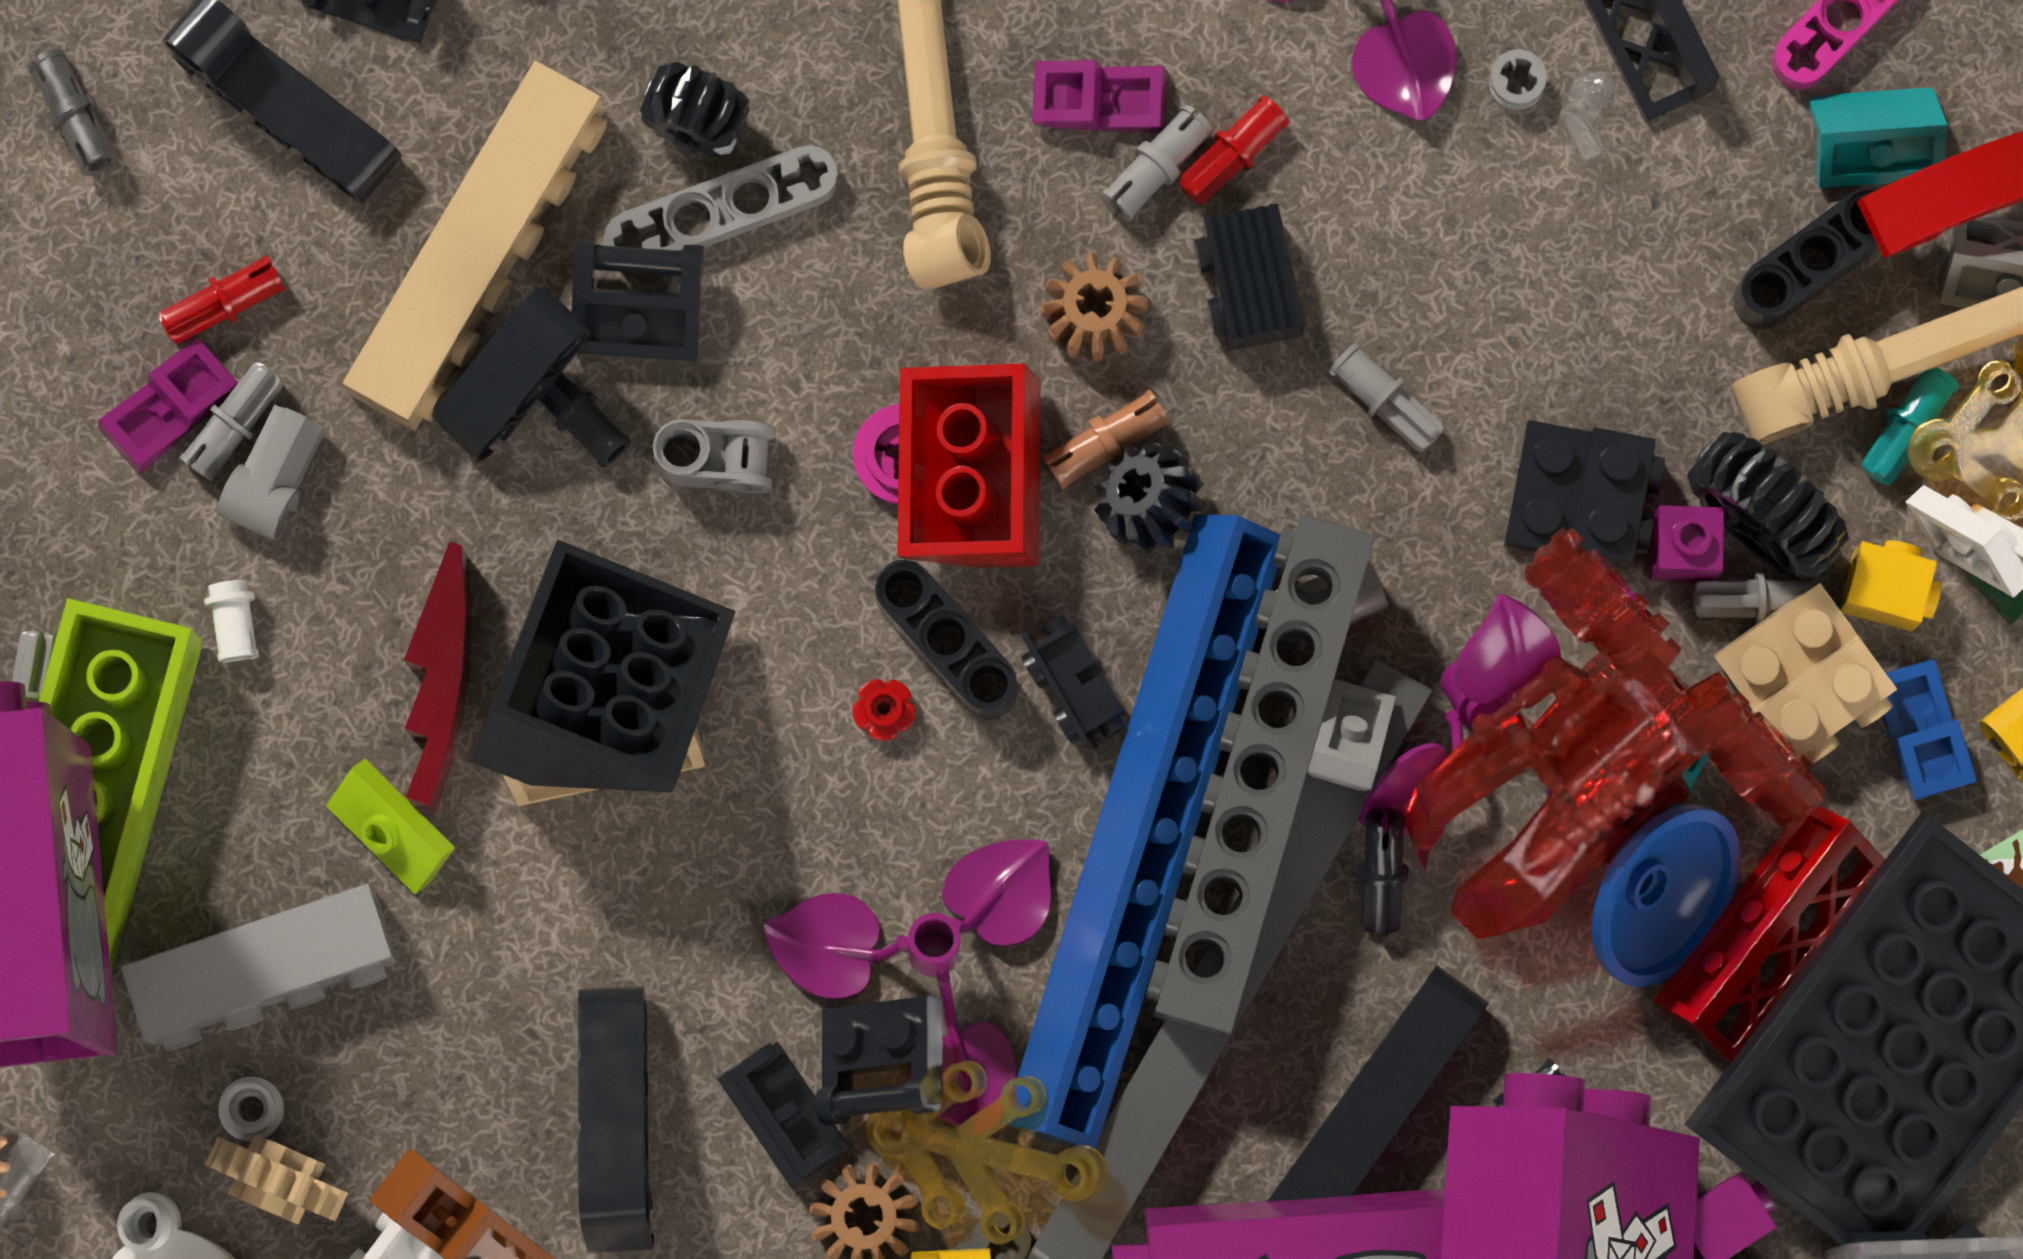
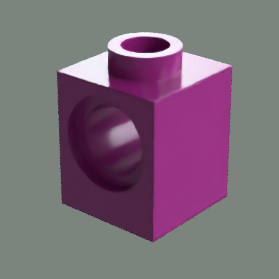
(1686, 544)
(1731, 1217)

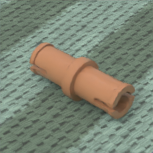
(1106, 439)

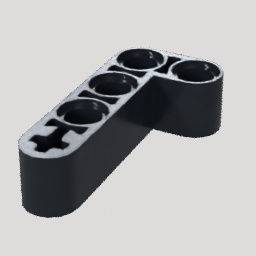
(280, 98)
(613, 1120)

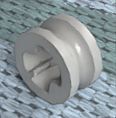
(1536, 76)

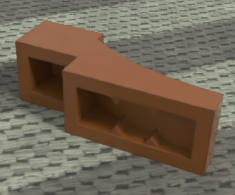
(447, 1215)

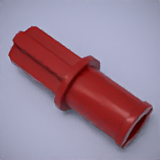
(1233, 150)
(221, 300)

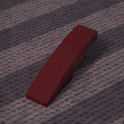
(443, 654)

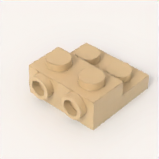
(1808, 673)

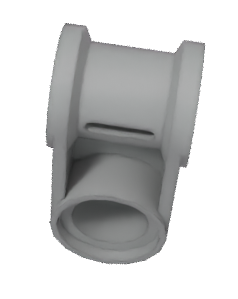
(719, 456)

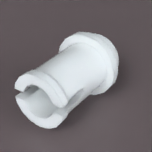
(232, 620)

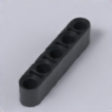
(1384, 1091)

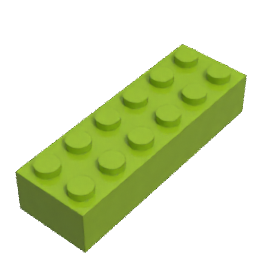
(124, 692)

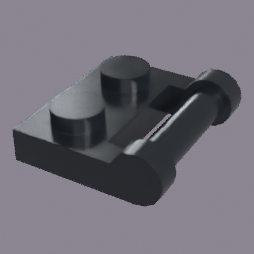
(638, 321)
(878, 1040)

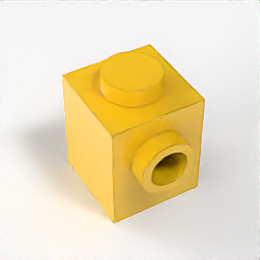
(1891, 585)

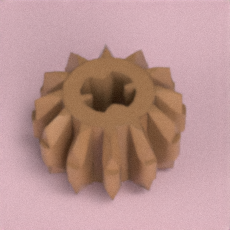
(1089, 327)
(874, 1198)

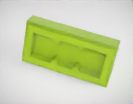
(390, 826)

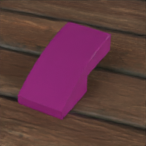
(1099, 97)
(167, 406)

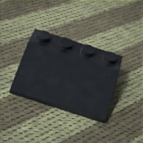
(603, 679)

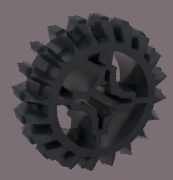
(1769, 506)

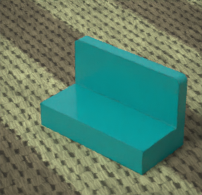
(1876, 135)

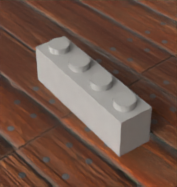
(259, 966)

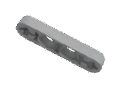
(717, 198)

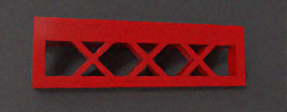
(1766, 922)

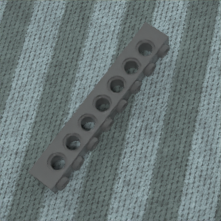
(1340, 559)

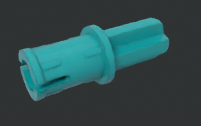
(1920, 405)

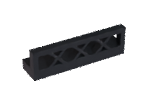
(1680, 42)

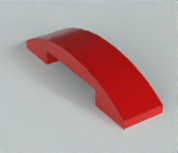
(1945, 195)

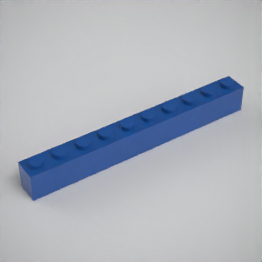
(1146, 828)

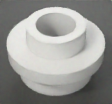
(231, 1104)

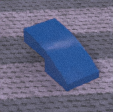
(1923, 733)

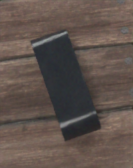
(1794, 280)
(511, 373)
(938, 610)

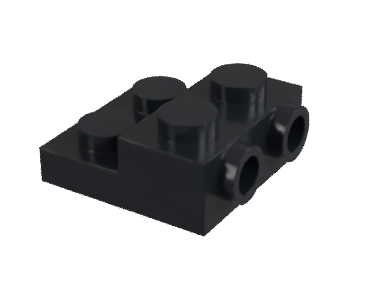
(1584, 484)

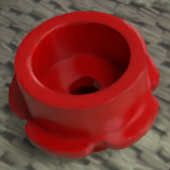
(886, 726)

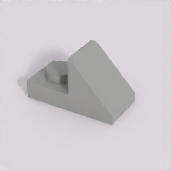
(1351, 736)

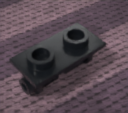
(1083, 706)

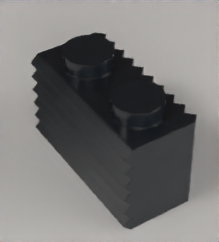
(1250, 277)

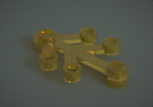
(1968, 443)
(973, 1151)

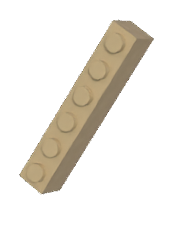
(476, 245)

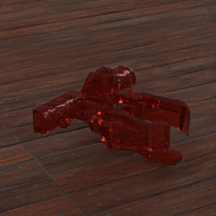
(1602, 748)

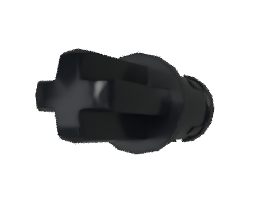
(584, 420)
(1383, 872)

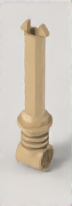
(945, 237)
(1860, 370)

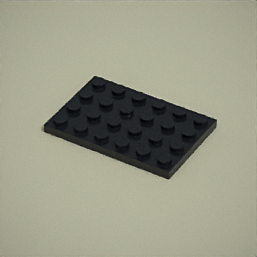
(1887, 1049)

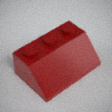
(969, 465)

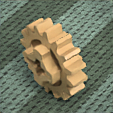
(276, 1179)

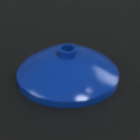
(1664, 893)

